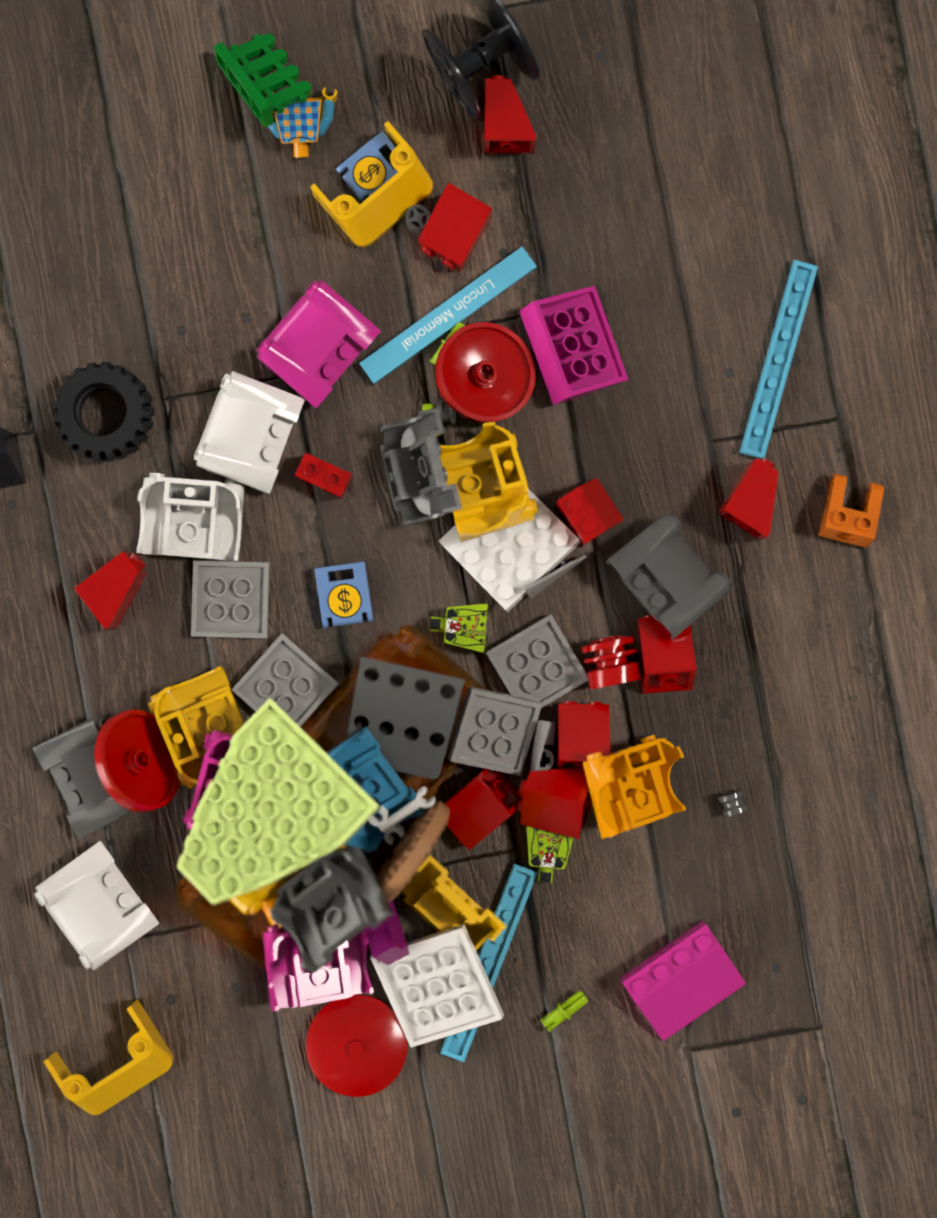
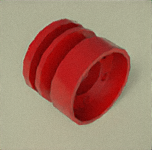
(611, 662)

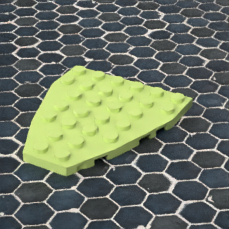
(270, 809)

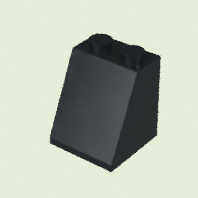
(10, 461)

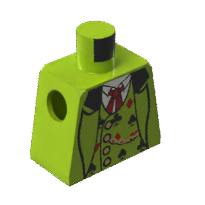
(463, 626)
(547, 852)

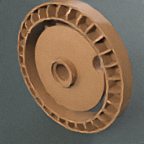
(412, 849)

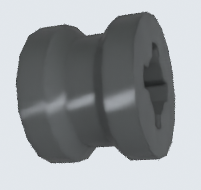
(416, 214)
(446, 412)
(733, 803)

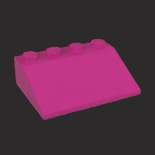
(573, 344)
(682, 980)

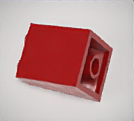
(506, 122)
(455, 227)
(753, 499)
(588, 511)
(113, 588)
(665, 662)
(581, 732)
(555, 801)
(481, 806)

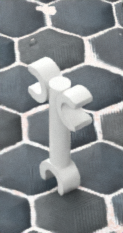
(390, 824)

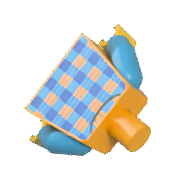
(304, 122)

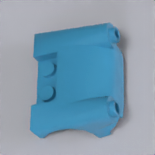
(371, 771)

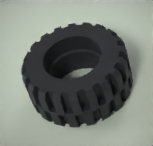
(75, 393)

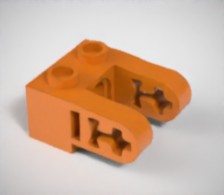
(849, 524)

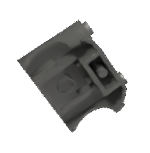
(416, 469)
(669, 575)
(75, 772)
(330, 905)

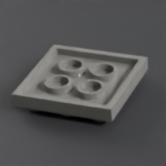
(230, 599)
(538, 663)
(288, 679)
(494, 731)

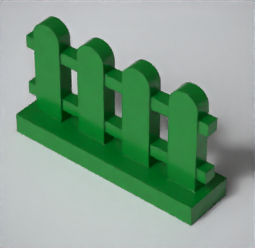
(253, 92)

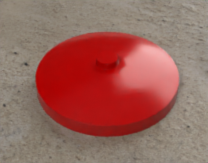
(485, 372)
(135, 762)
(356, 1045)

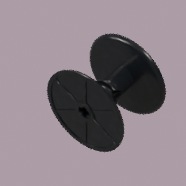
(504, 39)

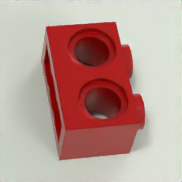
(323, 475)

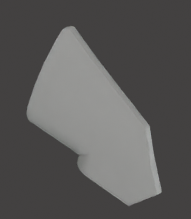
(540, 585)
(543, 734)

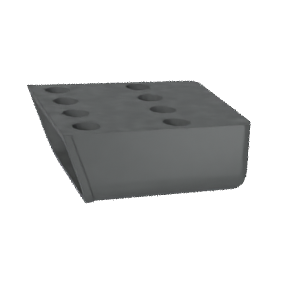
(406, 714)

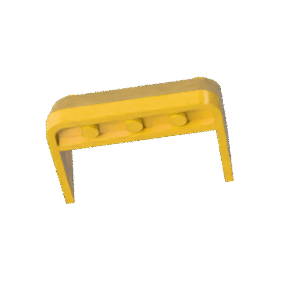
(388, 203)
(150, 1061)

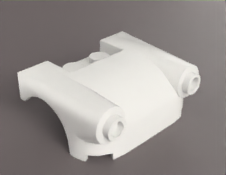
(247, 431)
(190, 518)
(95, 906)

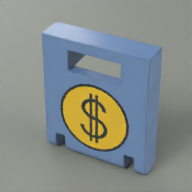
(368, 167)
(345, 598)

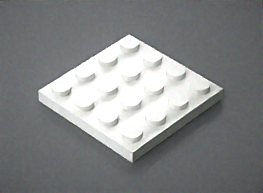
(513, 556)
(439, 987)

